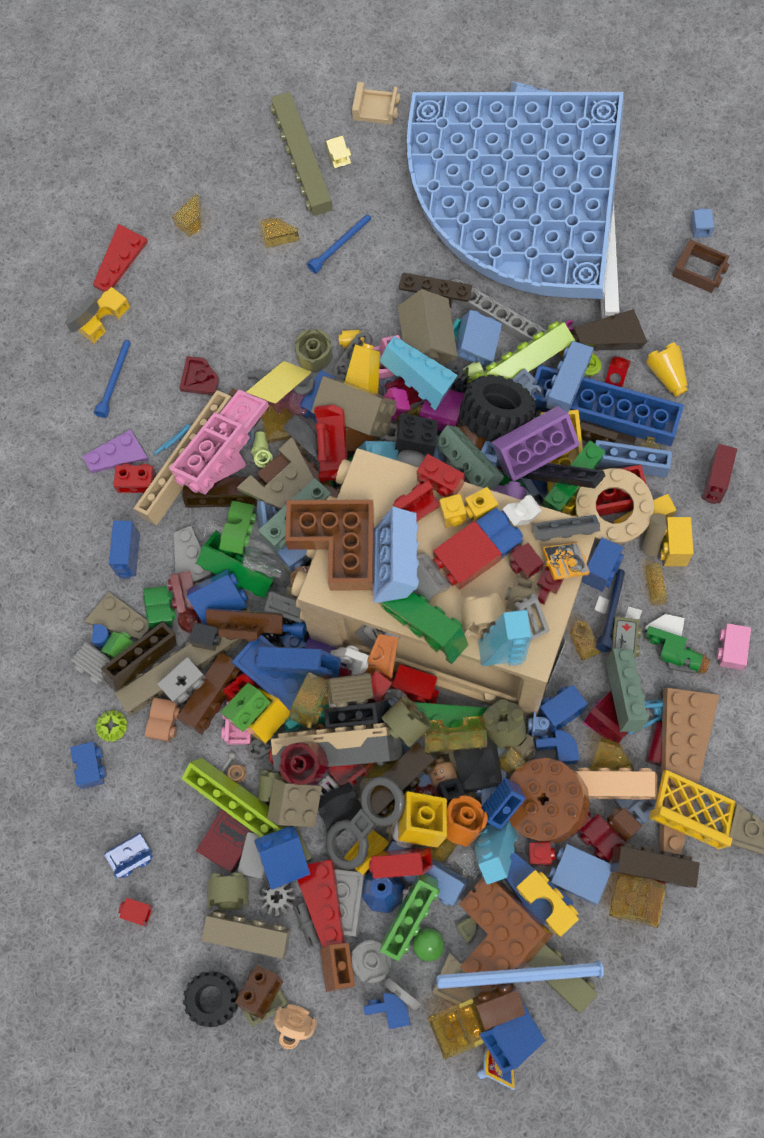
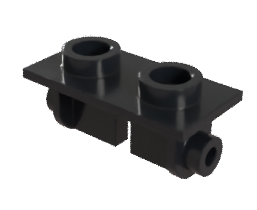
(461, 381)

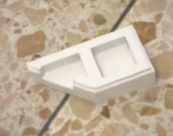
(669, 624)

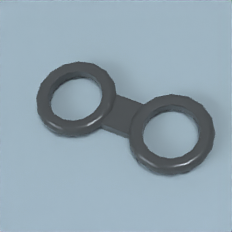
(365, 822)

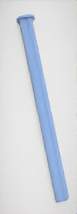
(520, 975)

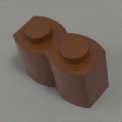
(623, 823)

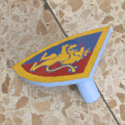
(493, 1071)

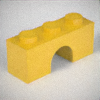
(110, 304)
(536, 887)

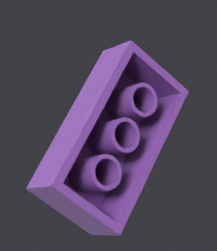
(535, 443)

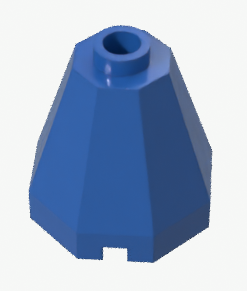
(384, 900)

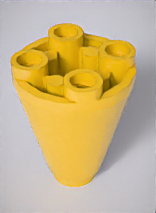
(669, 368)

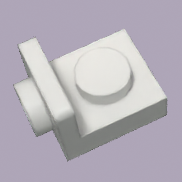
(522, 512)

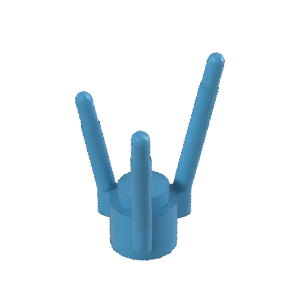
(171, 441)
(656, 709)

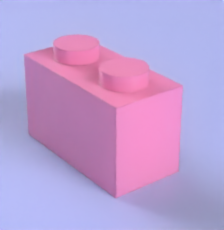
(734, 646)

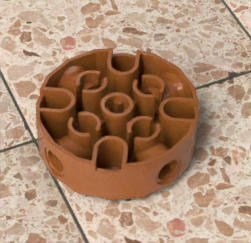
(566, 806)

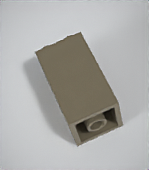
(428, 326)
(362, 408)

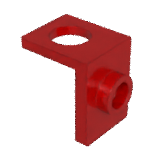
(620, 366)

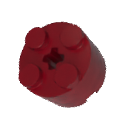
(303, 752)

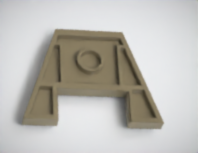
(285, 484)

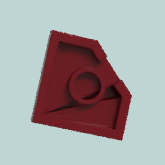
(198, 377)

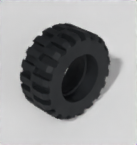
(496, 406)

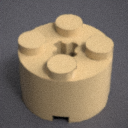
(481, 614)

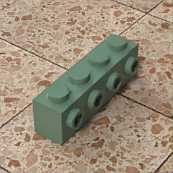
(465, 454)
(274, 530)
(626, 690)

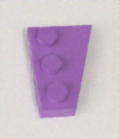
(118, 451)

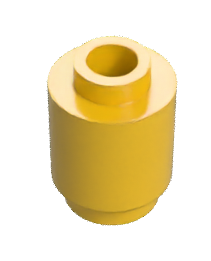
(347, 337)

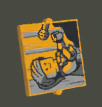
(565, 561)

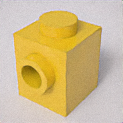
(480, 504)
(452, 511)

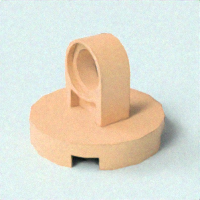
(294, 1024)

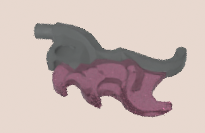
(292, 400)

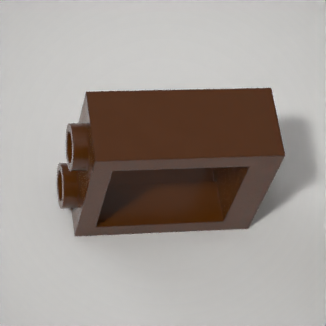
(704, 253)

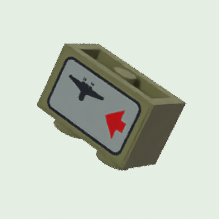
(625, 634)

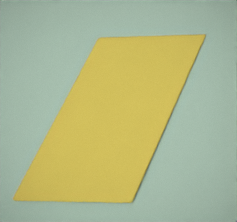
(279, 382)

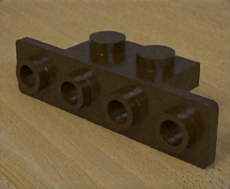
(445, 288)
(594, 432)

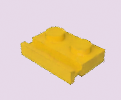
(376, 845)

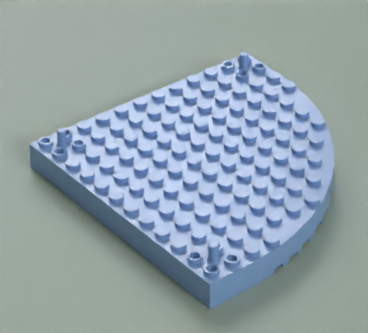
(520, 183)

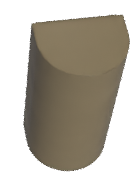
(654, 535)

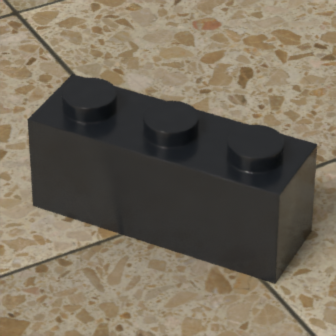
(355, 714)

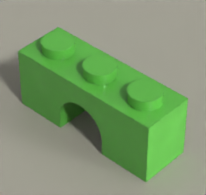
(238, 527)

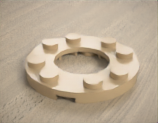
(642, 505)

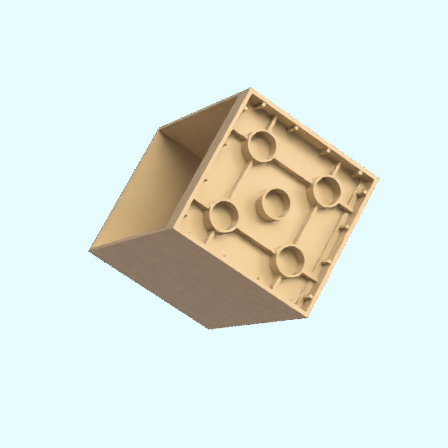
(337, 615)

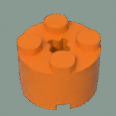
(465, 820)

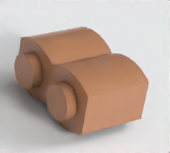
(162, 720)

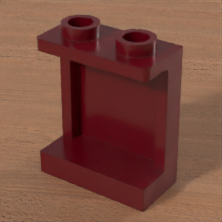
(605, 721)

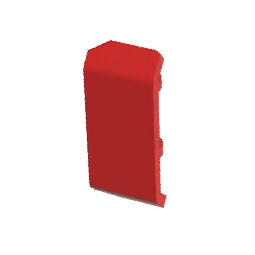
(331, 440)

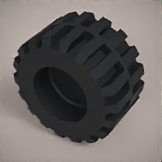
(193, 994)

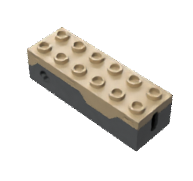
(344, 744)

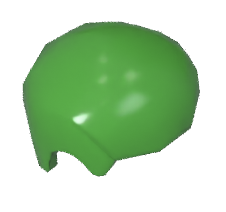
(428, 944)

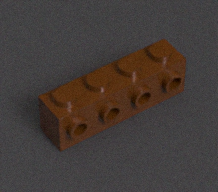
(210, 696)

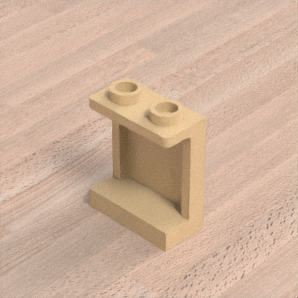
(375, 105)

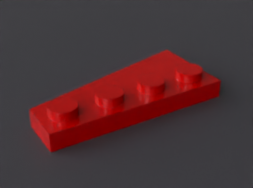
(119, 256)
(323, 902)

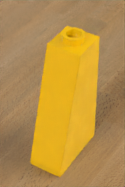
(364, 368)

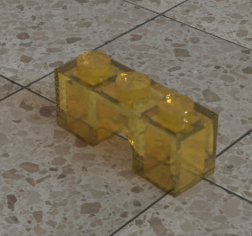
(469, 735)

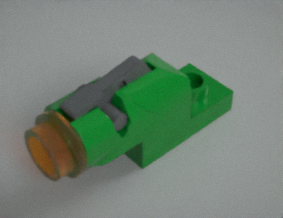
(674, 652)

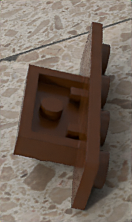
(244, 624)

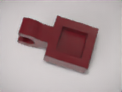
(547, 585)

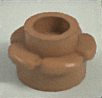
(237, 768)

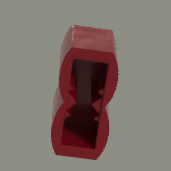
(600, 837)

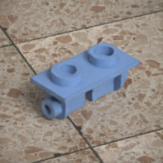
(537, 725)

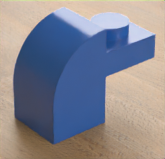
(563, 743)
(393, 1006)

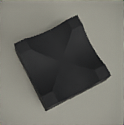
(416, 434)
(478, 767)
(339, 805)

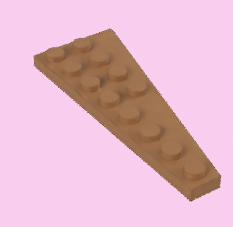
(685, 739)

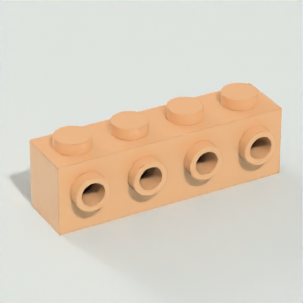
(620, 784)

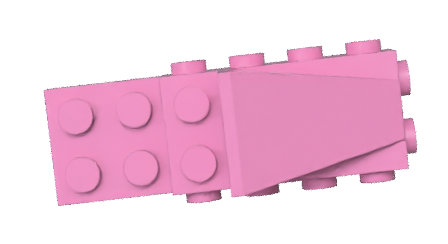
(217, 445)

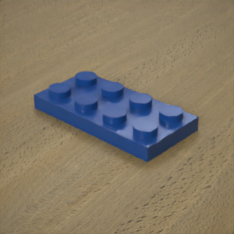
(280, 685)

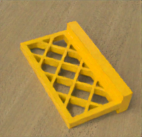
(689, 826)

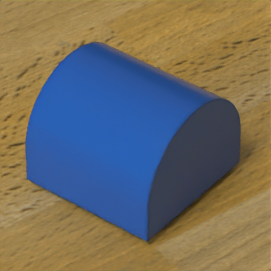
(100, 635)

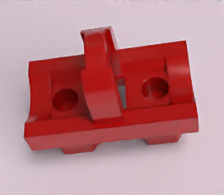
(233, 688)

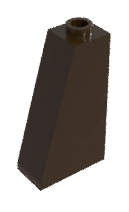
(612, 333)

